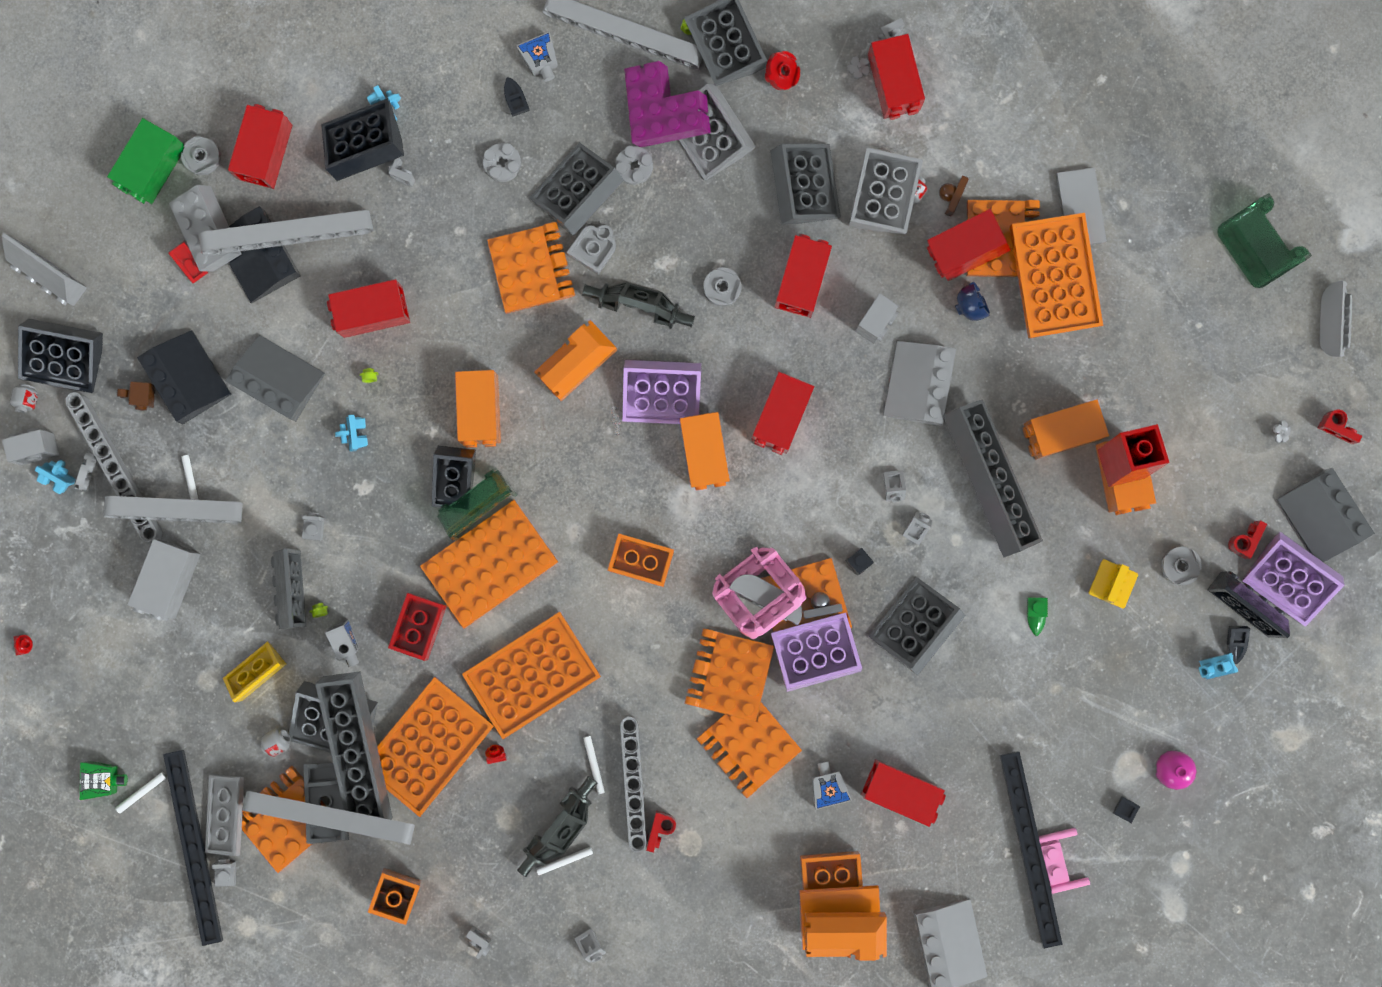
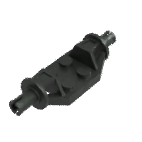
(640, 297)
(563, 830)

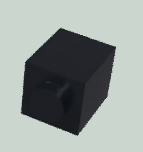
(859, 561)

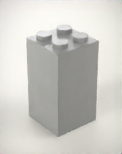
(163, 580)

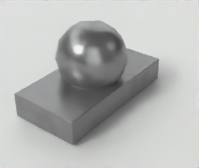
(820, 603)

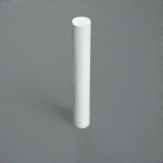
(189, 477)
(593, 764)
(141, 792)
(565, 860)

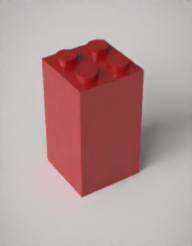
(896, 77)
(260, 146)
(967, 245)
(803, 275)
(368, 308)
(782, 413)
(1133, 455)
(903, 793)

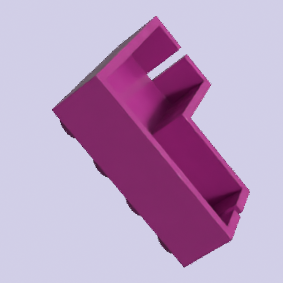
(656, 114)

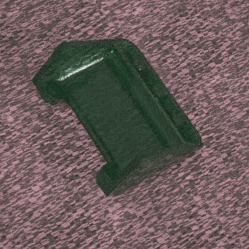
(1258, 245)
(475, 503)

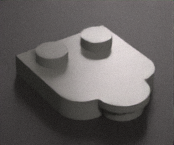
(593, 247)

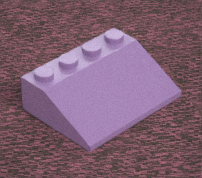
(660, 391)
(1293, 579)
(816, 652)

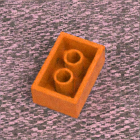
(641, 560)
(831, 870)

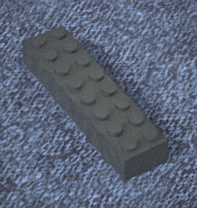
(993, 478)
(353, 744)

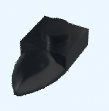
(515, 97)
(1238, 641)

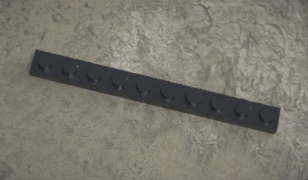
(193, 847)
(1031, 850)

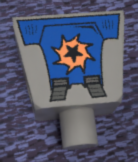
(539, 56)
(343, 634)
(829, 787)

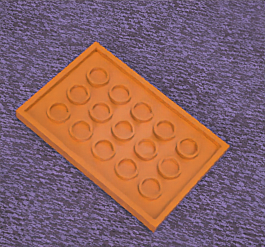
(1056, 275)
(489, 564)
(531, 675)
(430, 745)

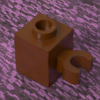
(140, 395)

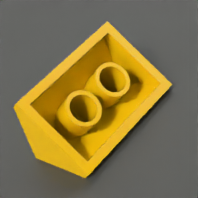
(253, 672)

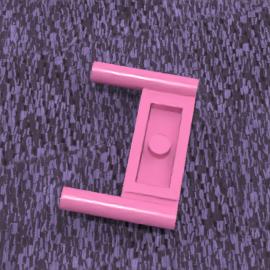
(1055, 862)

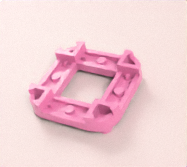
(774, 612)

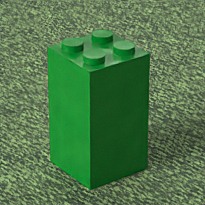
(146, 162)

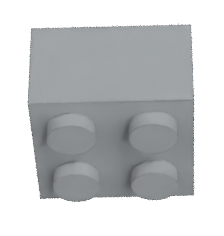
(878, 316)
(30, 447)

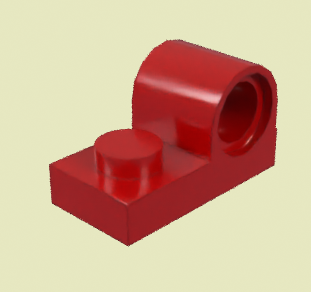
(184, 259)
(1338, 430)
(1250, 542)
(654, 839)

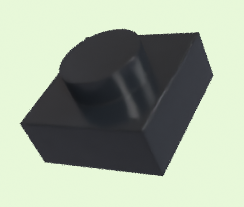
(1126, 809)

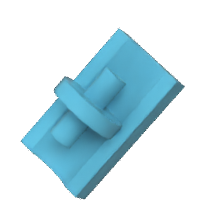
(378, 96)
(352, 424)
(56, 473)
(1217, 666)

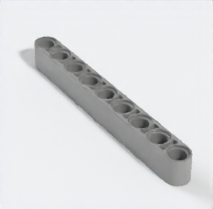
(624, 31)
(285, 232)
(97, 445)
(328, 817)

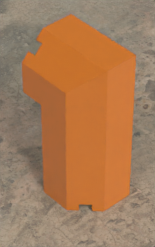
(575, 361)
(846, 934)

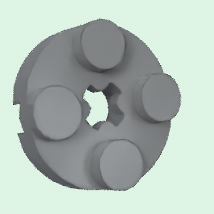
(190, 154)
(632, 154)
(512, 166)
(714, 294)
(84, 478)
(1176, 575)

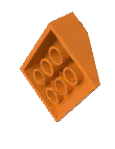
(838, 900)

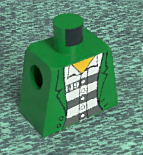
(99, 779)

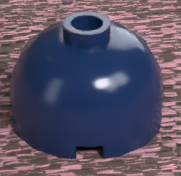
(971, 303)

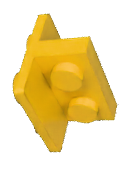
(1113, 583)

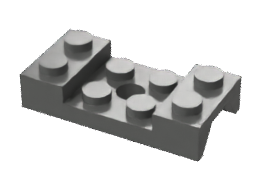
(319, 782)

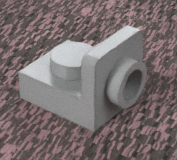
(891, 30)
(403, 175)
(894, 486)
(313, 527)
(918, 527)
(225, 872)
(477, 939)
(590, 946)

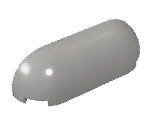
(1336, 319)
(761, 594)

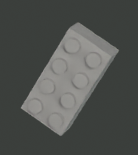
(200, 212)

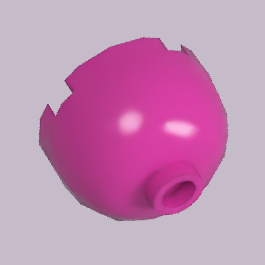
(1175, 770)

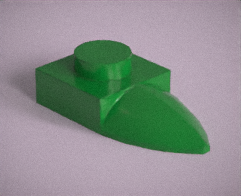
(1036, 614)

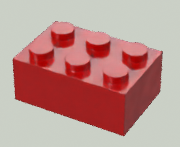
(417, 626)

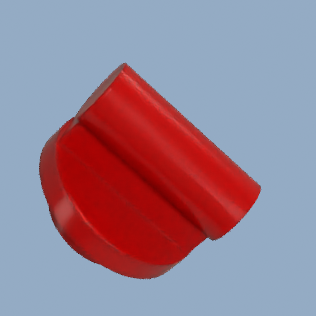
(22, 644)
(495, 754)

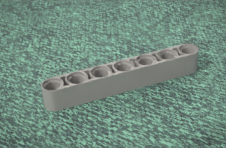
(172, 509)
(630, 793)

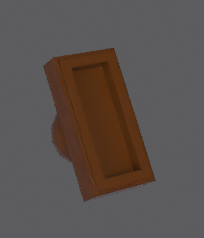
(952, 194)

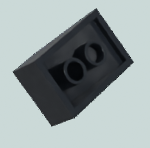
(452, 474)

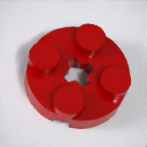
(773, 70)

